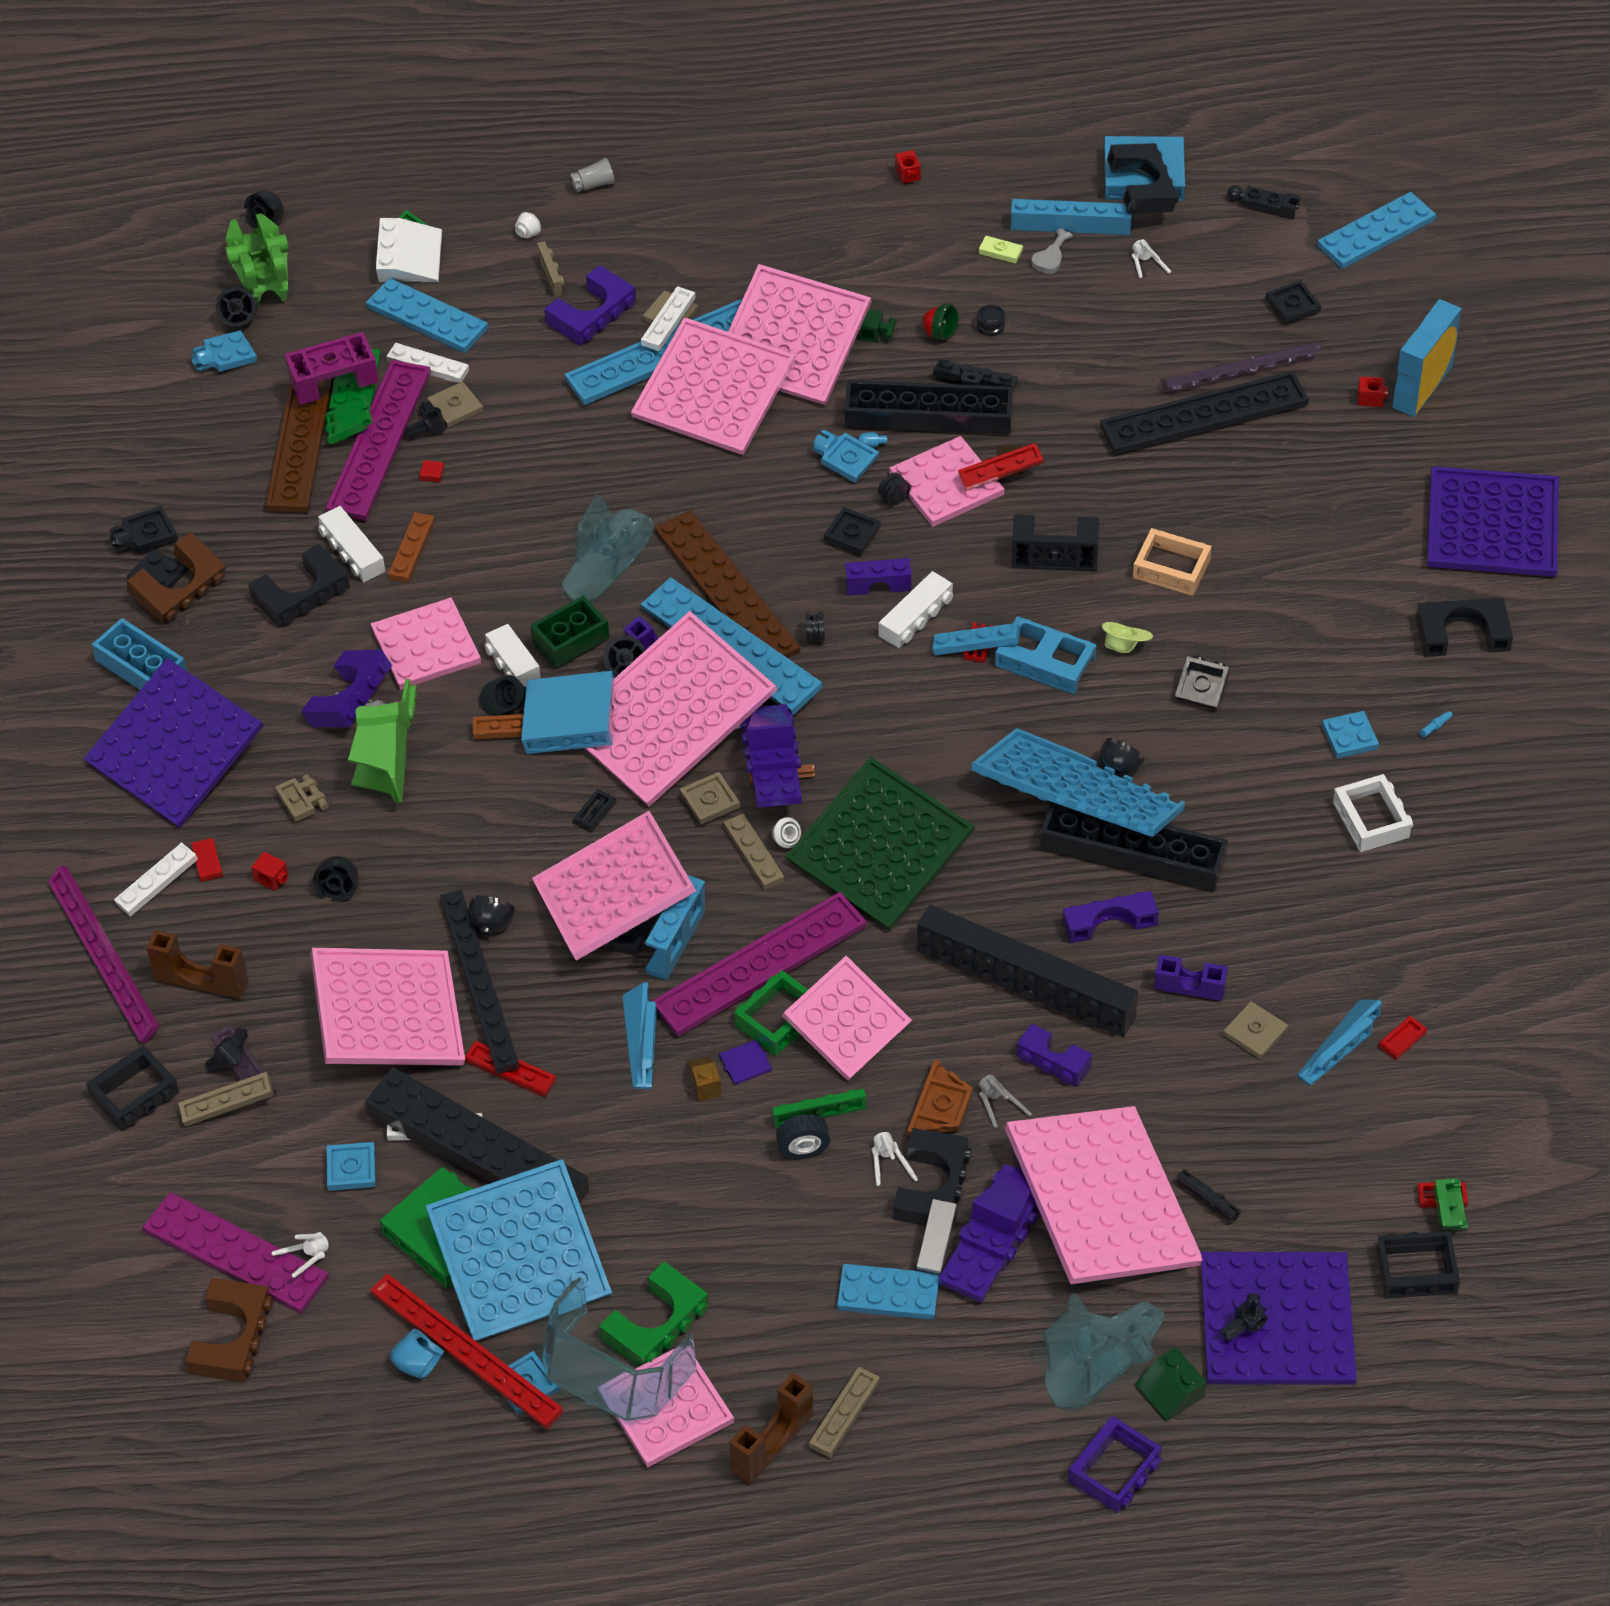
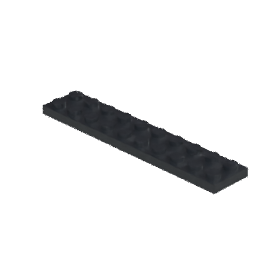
(1204, 412)

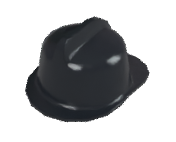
(502, 695)

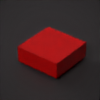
(432, 471)

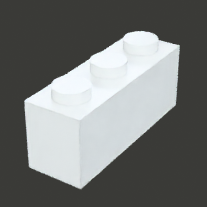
(511, 654)

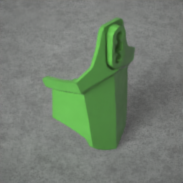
(381, 744)

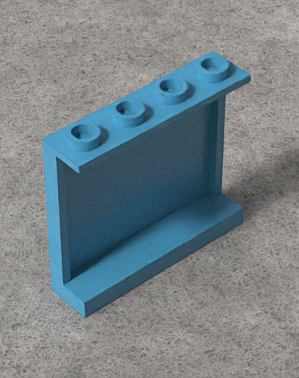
(1172, 156)
(568, 712)

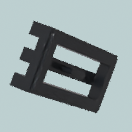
(609, 802)

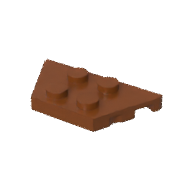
(941, 1102)

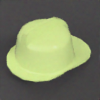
(1123, 638)

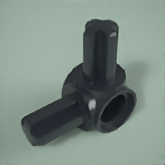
(431, 421)
(228, 1051)
(1247, 1318)

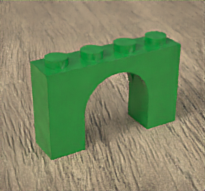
(645, 1344)

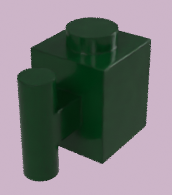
(873, 326)

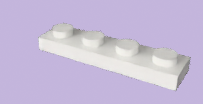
(668, 318)
(440, 366)
(155, 879)

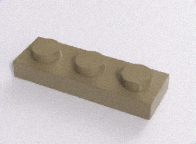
(551, 269)

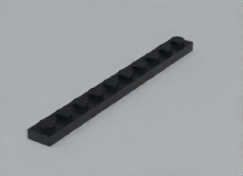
(479, 982)

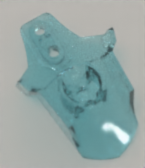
(1093, 1350)

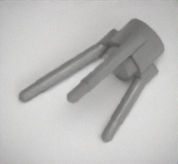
(993, 1089)

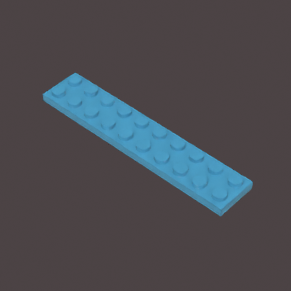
(634, 362)
(793, 683)

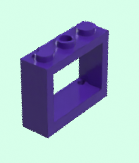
(1115, 1429)

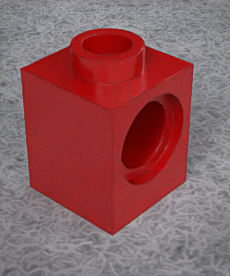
(907, 166)
(1371, 391)
(270, 871)

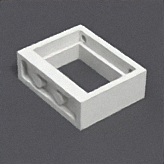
(1381, 836)

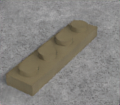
(753, 851)
(226, 1099)
(844, 1412)

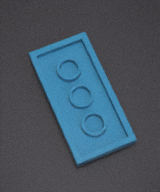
(888, 1291)

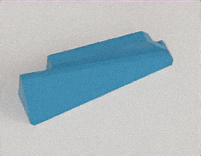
(641, 1031)
(1345, 1038)

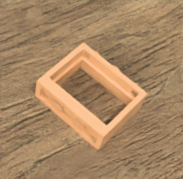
(1166, 576)

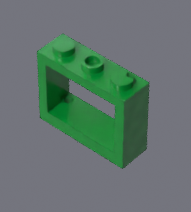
(743, 1014)

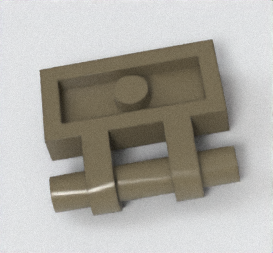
(295, 799)

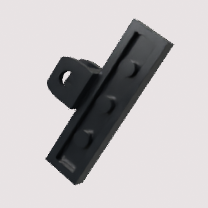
(973, 376)

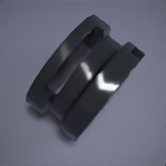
(991, 320)
(894, 489)
(815, 627)

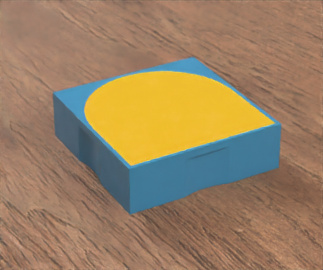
(1426, 358)

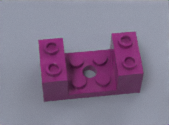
(310, 366)

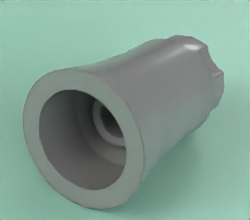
(593, 176)

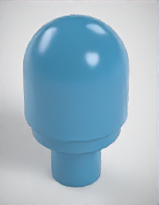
(872, 439)

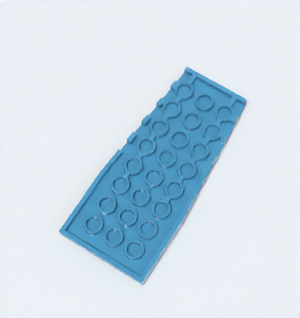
(1075, 782)

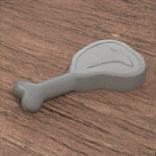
(1050, 260)

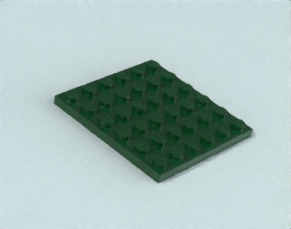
(880, 843)

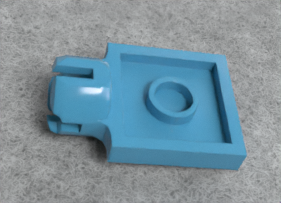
(223, 352)
(844, 454)

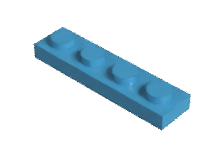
(976, 639)

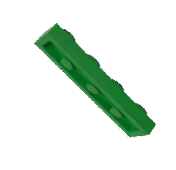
(824, 1107)

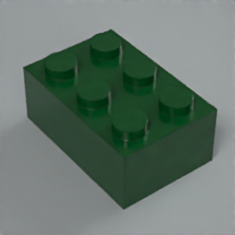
(569, 631)

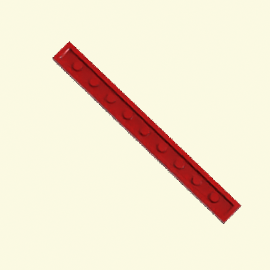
(467, 1351)

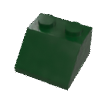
(1171, 1384)

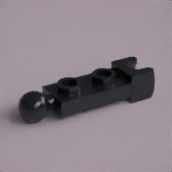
(1266, 200)

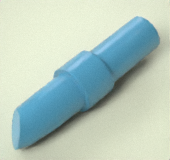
(1435, 724)

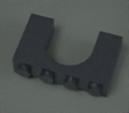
(1146, 160)
(285, 606)
(1486, 613)
(943, 1151)

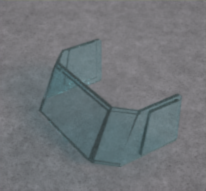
(601, 1378)

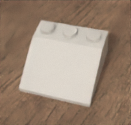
(408, 251)

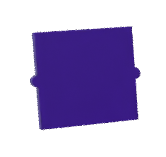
(745, 1062)

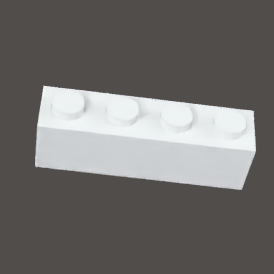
(351, 544)
(915, 610)

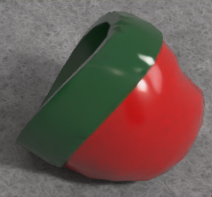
(941, 321)

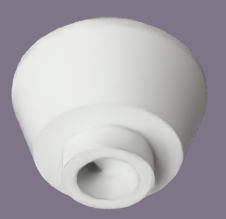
(527, 225)
(786, 832)

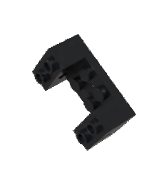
(1073, 554)

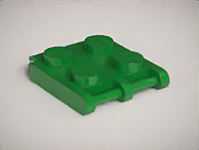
(348, 420)

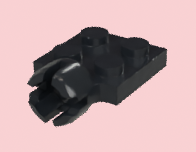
(143, 531)

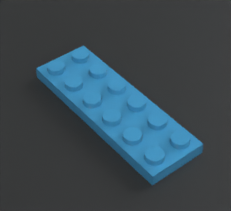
(1376, 230)
(427, 315)

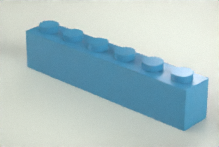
(1070, 216)

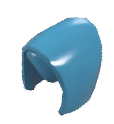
(415, 1354)

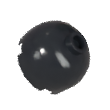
(264, 203)
(236, 306)
(621, 653)
(1120, 757)
(336, 878)
(489, 914)

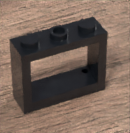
(120, 1073)
(1422, 1284)

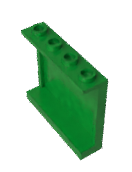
(411, 1228)

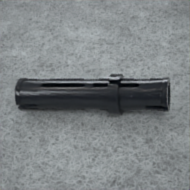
(1216, 1201)

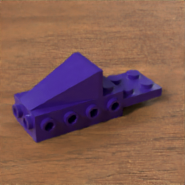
(772, 755)
(992, 1237)

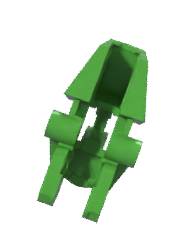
(259, 257)

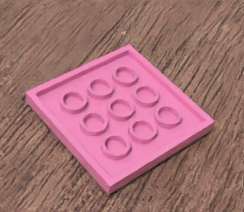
(936, 482)
(426, 643)
(846, 1018)
(684, 1420)

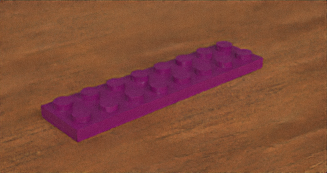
(234, 1251)

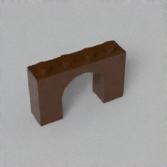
(165, 602)
(169, 965)
(234, 1359)
(753, 1451)

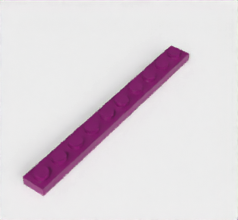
(103, 954)

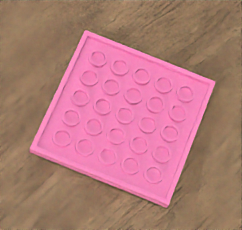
(805, 320)
(713, 386)
(613, 885)
(387, 1007)

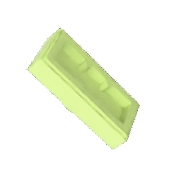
(1000, 249)

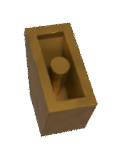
(705, 1078)

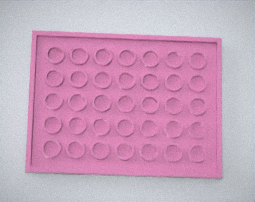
(677, 707)
(1103, 1194)

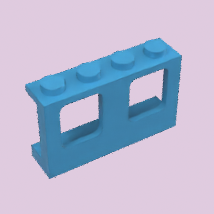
(1039, 663)
(675, 930)

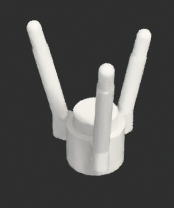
(1144, 252)
(886, 1147)
(314, 1245)

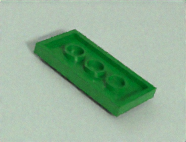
(347, 390)

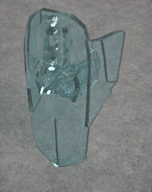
(605, 548)

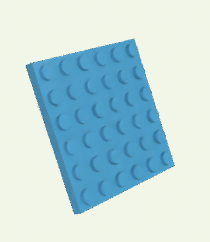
(516, 1248)

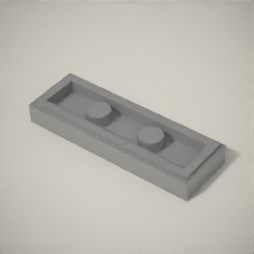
(936, 1236)

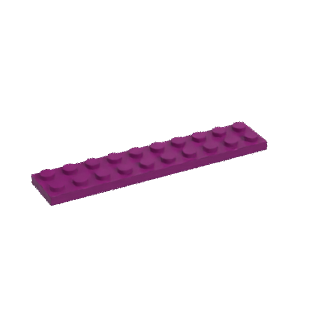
(379, 442)
(755, 963)

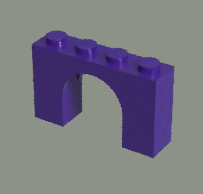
(583, 325)
(366, 671)

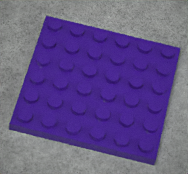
(1493, 521)
(173, 742)
(1307, 1323)

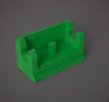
(1450, 1205)

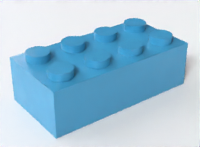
(132, 653)

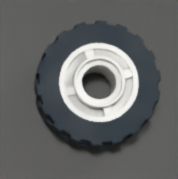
(803, 1137)

